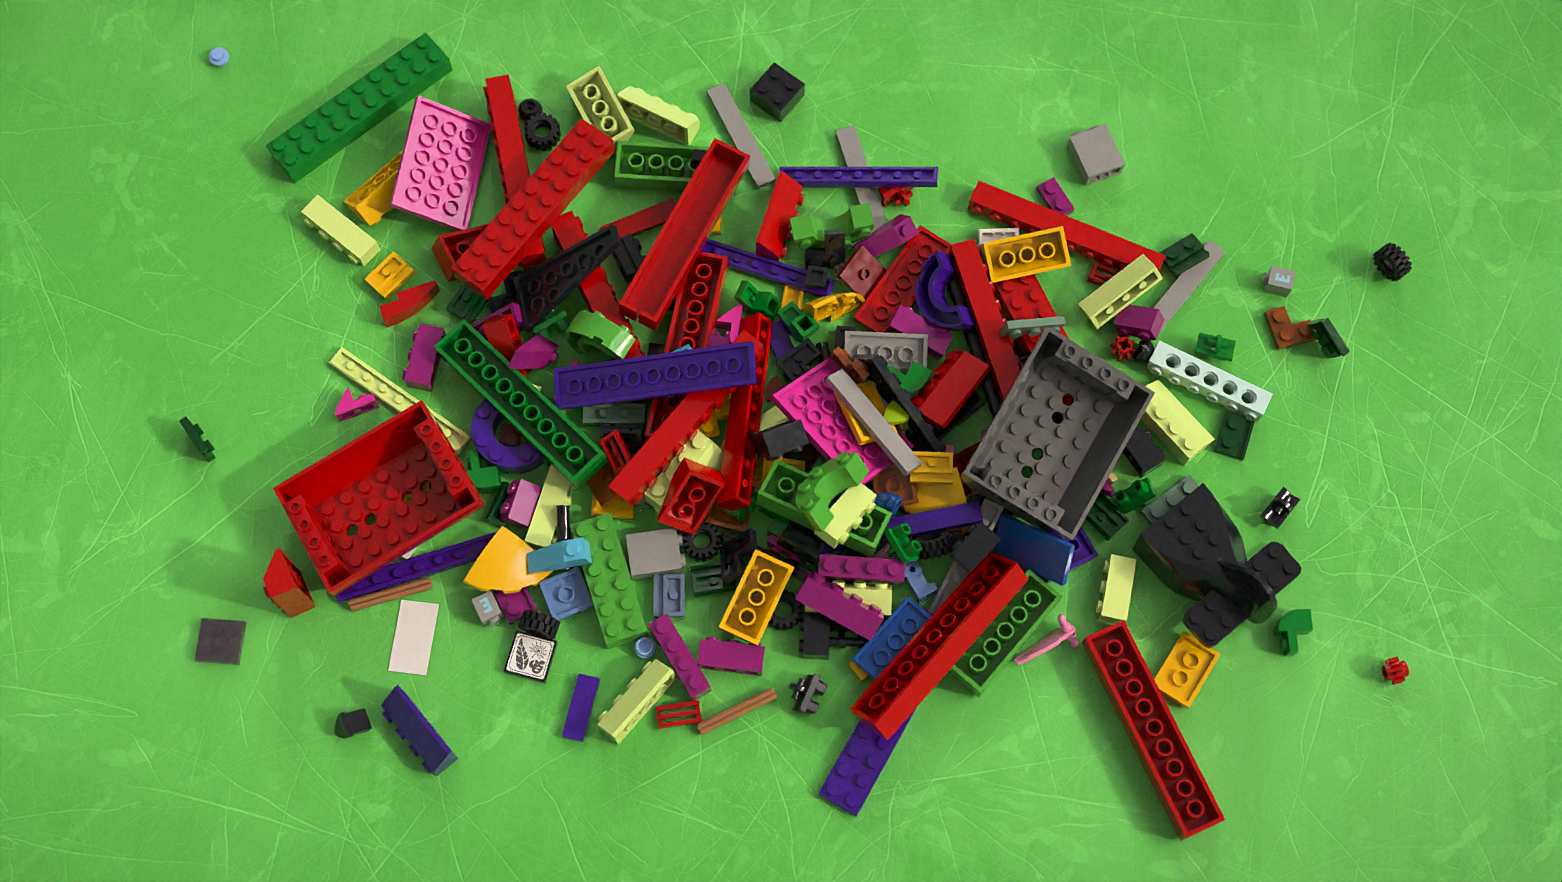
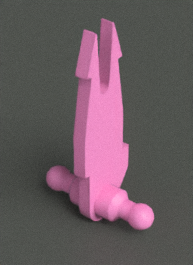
(1065, 631)

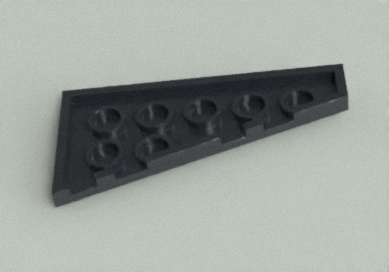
(554, 279)
(890, 390)

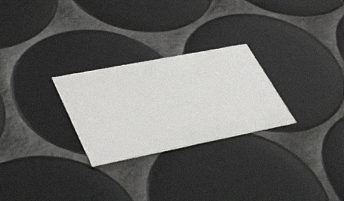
(413, 637)

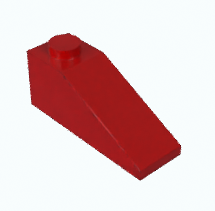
(504, 336)

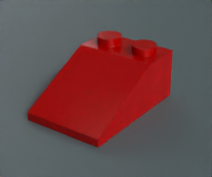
(451, 246)
(690, 495)

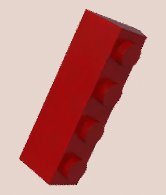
(776, 223)
(950, 387)
(287, 586)

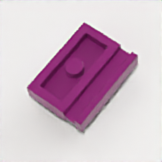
(514, 604)

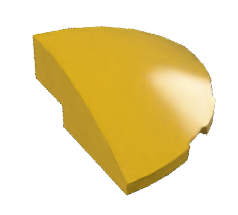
(833, 306)
(939, 496)
(503, 565)

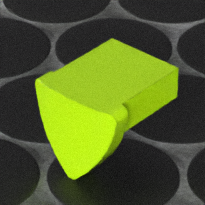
(896, 416)

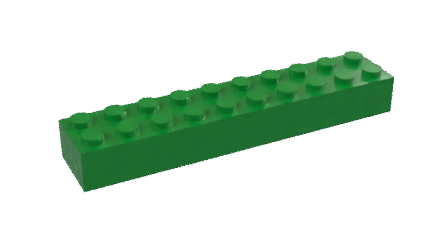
(359, 107)
(521, 404)

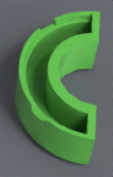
(856, 222)
(595, 330)
(824, 484)

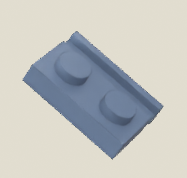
(669, 595)

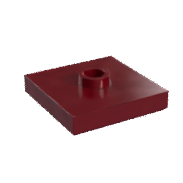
(861, 272)

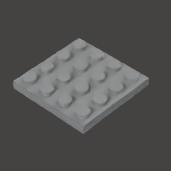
(896, 348)

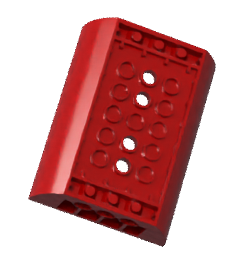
(372, 479)

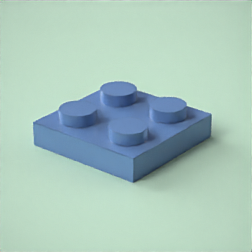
(566, 594)

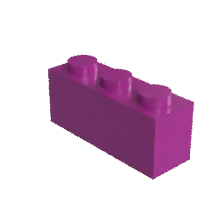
(908, 322)
(423, 358)
(731, 656)

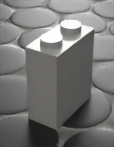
(1095, 154)
(655, 553)

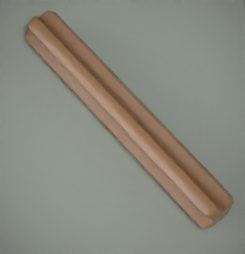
(390, 594)
(736, 711)

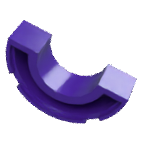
(931, 295)
(507, 459)

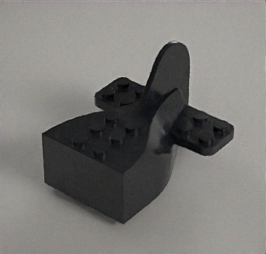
(1204, 559)

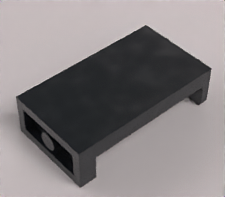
(801, 542)

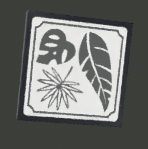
(530, 656)

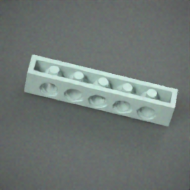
(1220, 380)

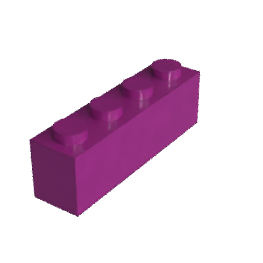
(861, 569)
(839, 605)
(679, 657)

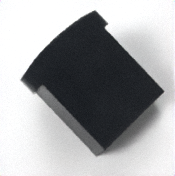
(352, 723)

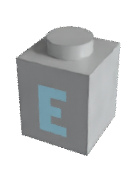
(1278, 281)
(488, 609)

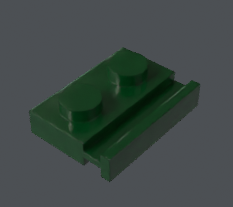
(1184, 254)
(467, 304)
(1328, 337)
(195, 432)
(1234, 436)
(1106, 517)
(708, 580)

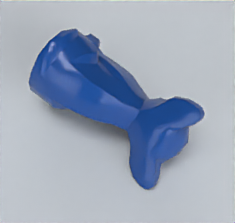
(888, 501)

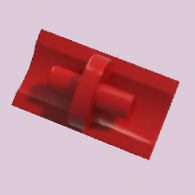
(896, 194)

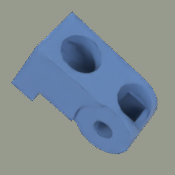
(917, 583)

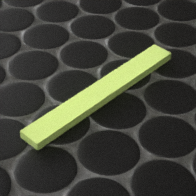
(391, 393)

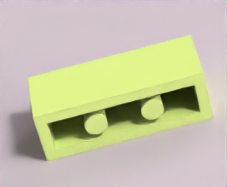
(848, 514)
(1116, 589)

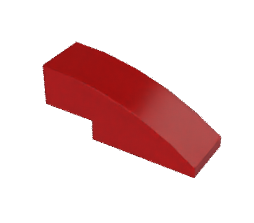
(409, 303)

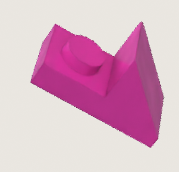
(731, 322)
(350, 408)

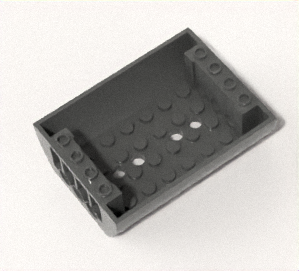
(1074, 453)

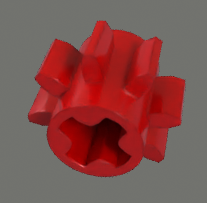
(1125, 342)
(1395, 670)

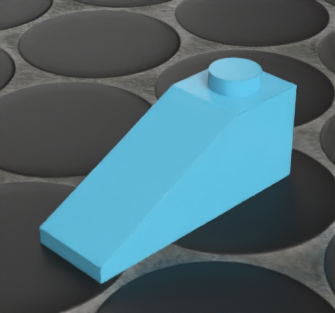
(559, 556)

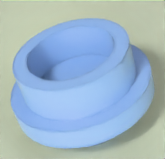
(219, 57)
(644, 647)

